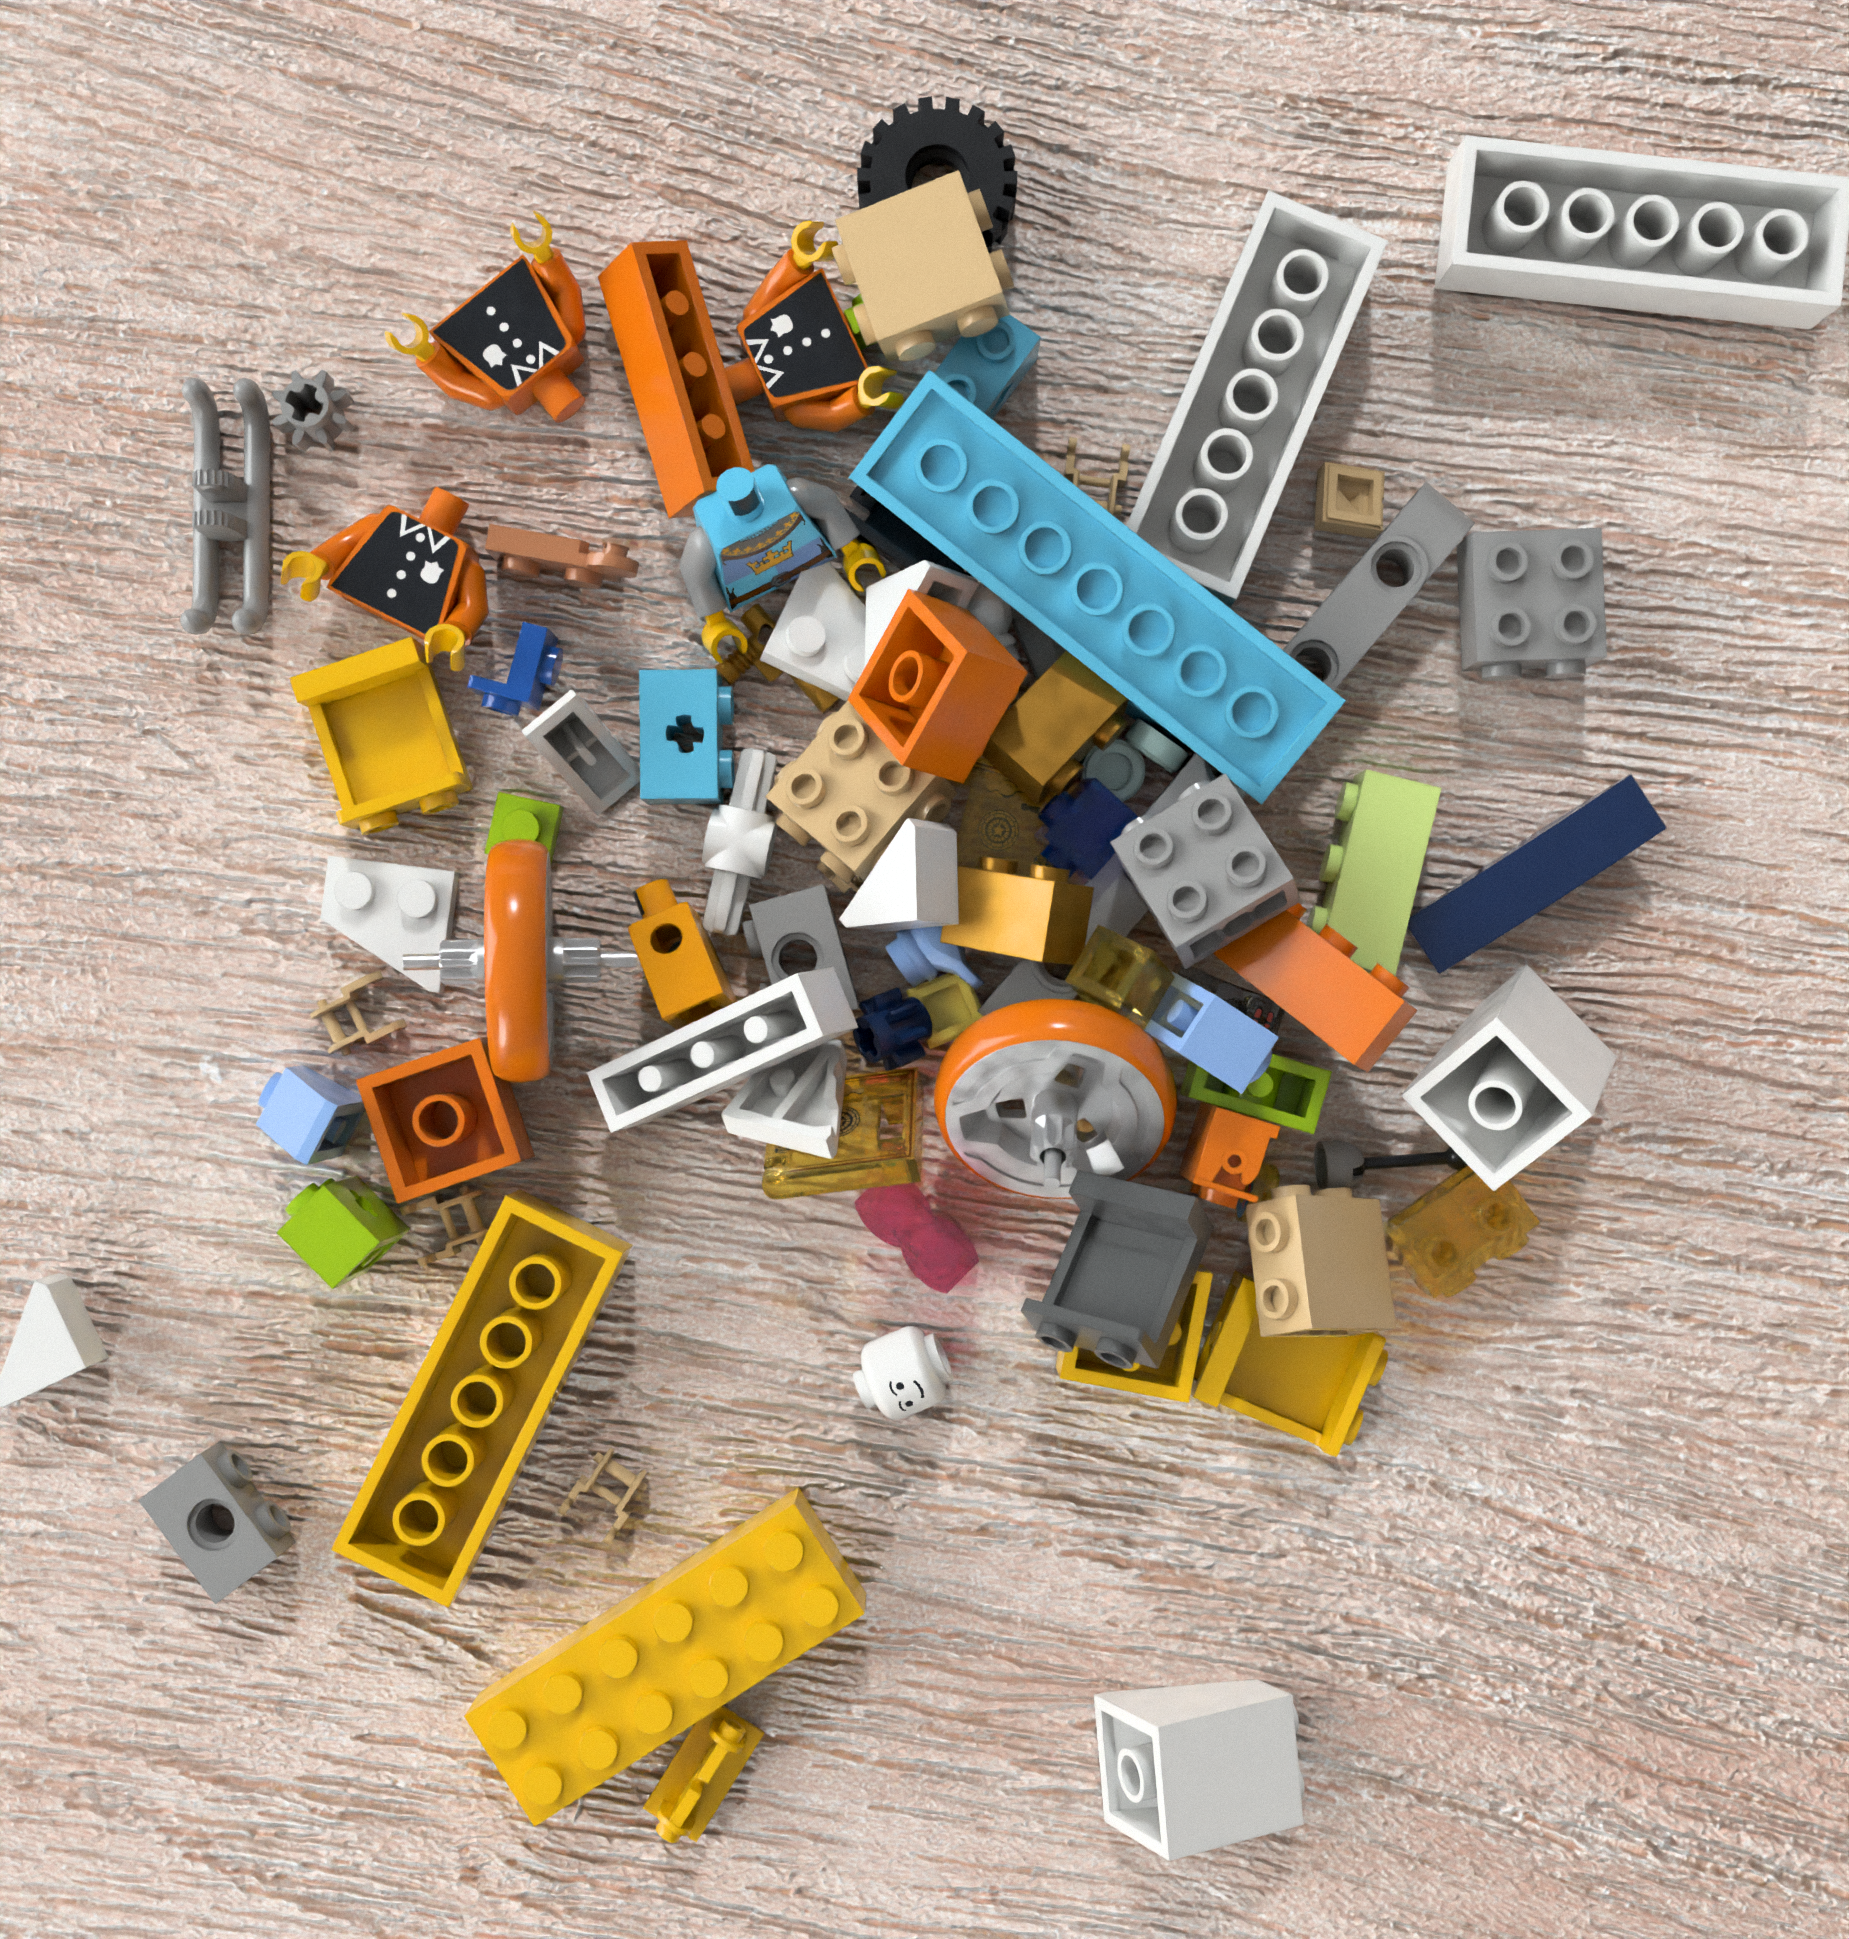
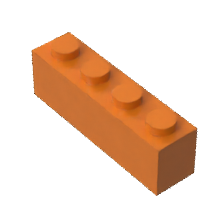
(674, 370)
(1322, 986)

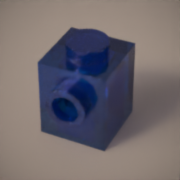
(1081, 828)

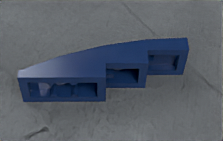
(1535, 873)

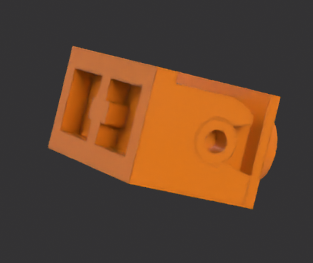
(1225, 1154)

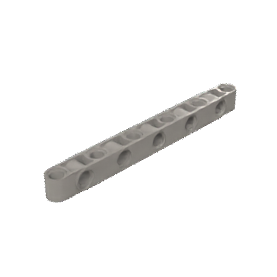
(1338, 639)

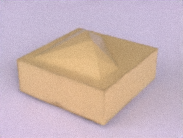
(1349, 500)

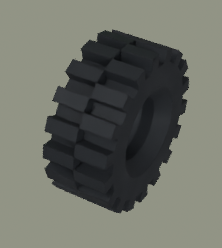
(947, 139)

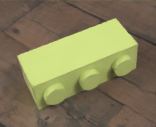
(1376, 864)

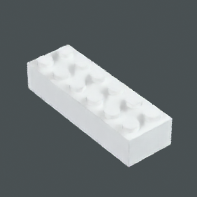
(1643, 233)
(1254, 392)

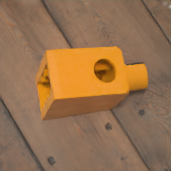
(691, 978)

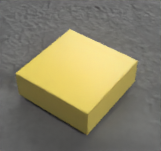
(950, 1006)

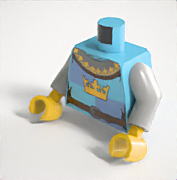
(758, 538)

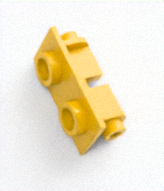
(701, 1774)

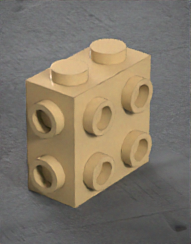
(923, 268)
(853, 795)
(1319, 1264)

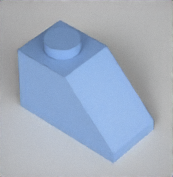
(1212, 1034)
(309, 1114)

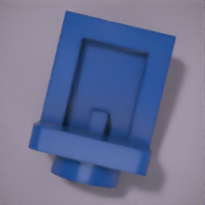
(533, 666)

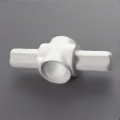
(739, 842)

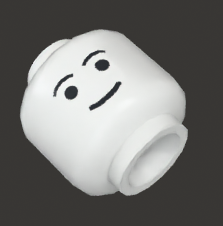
(903, 1372)

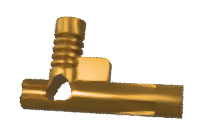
(737, 663)

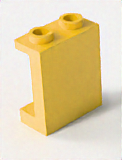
(384, 735)
(1287, 1382)

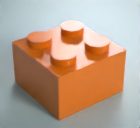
(936, 686)
(443, 1120)

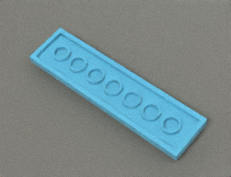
(1096, 587)

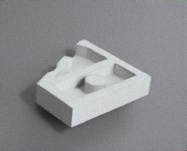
(820, 633)
(392, 910)
(794, 1102)

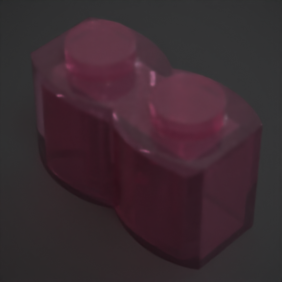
(930, 1240)

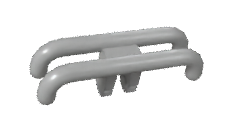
(229, 508)

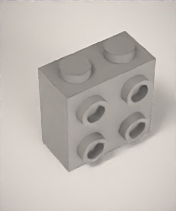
(1531, 602)
(1205, 869)

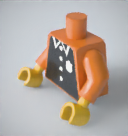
(510, 337)
(804, 348)
(405, 573)

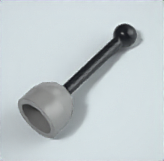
(1343, 1164)

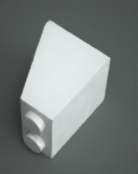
(1512, 1079)
(1199, 1764)

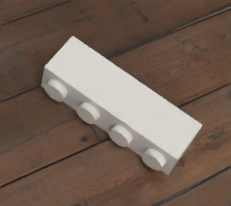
(722, 1048)

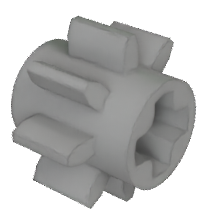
(312, 394)

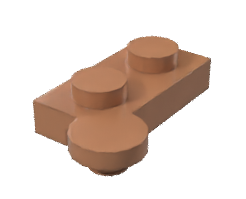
(529, 551)

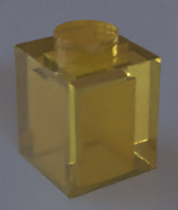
(1120, 976)

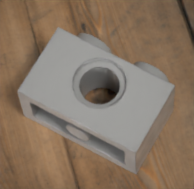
(793, 918)
(215, 1556)

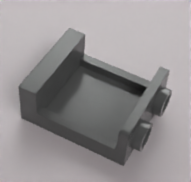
(1122, 1271)

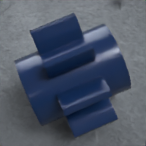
(892, 1029)

